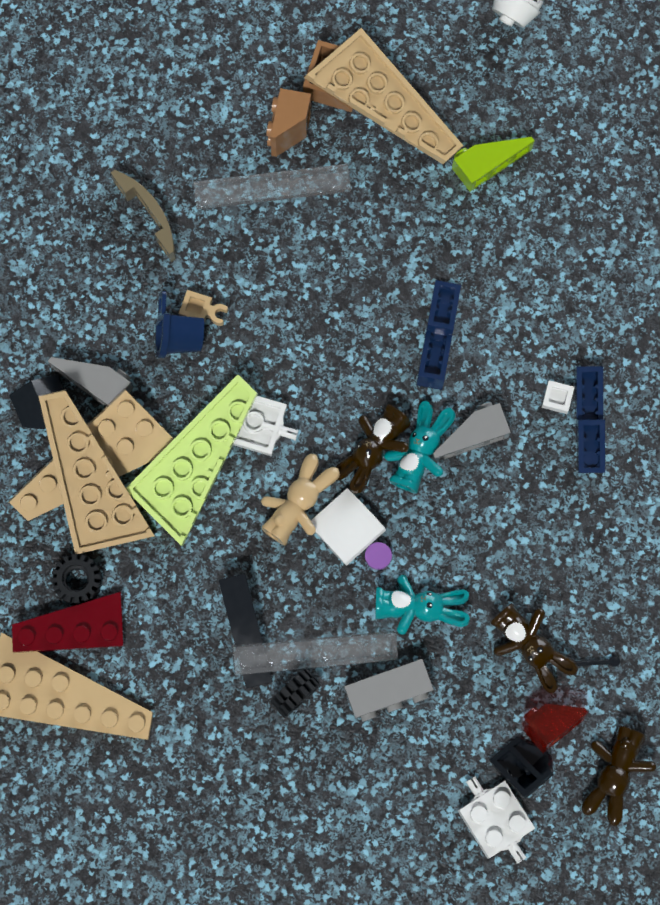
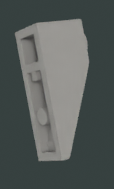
(95, 380)
(479, 429)

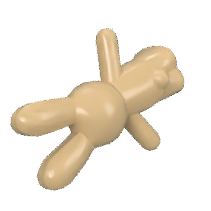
(300, 497)

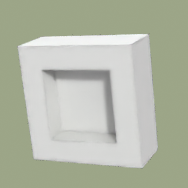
(557, 397)

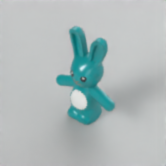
(422, 444)
(424, 605)

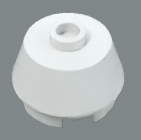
(517, 11)

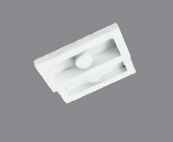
(347, 526)

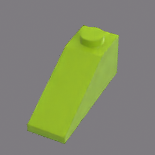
(488, 159)

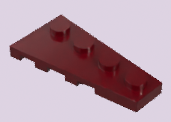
(76, 627)

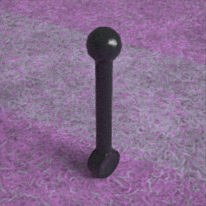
(612, 661)

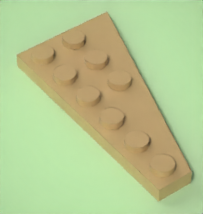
(374, 87)
(125, 435)
(93, 495)
(53, 694)

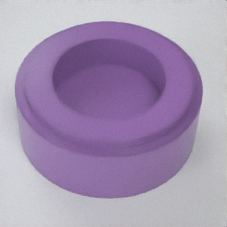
(378, 556)

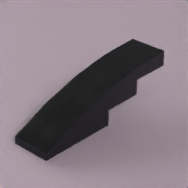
(243, 621)

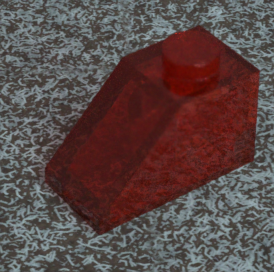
(551, 723)

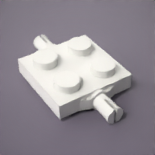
(264, 427)
(496, 819)

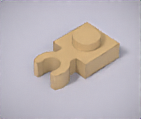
(200, 307)

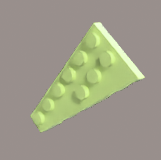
(185, 471)

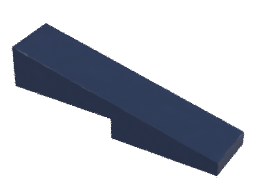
(438, 335)
(589, 419)

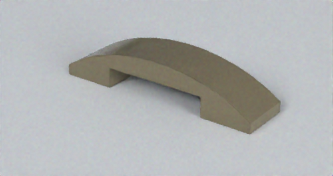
(131, 188)

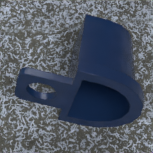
(176, 332)

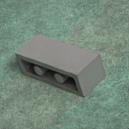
(389, 690)

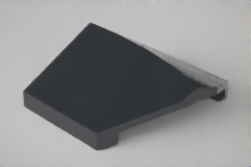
(27, 400)
(523, 766)

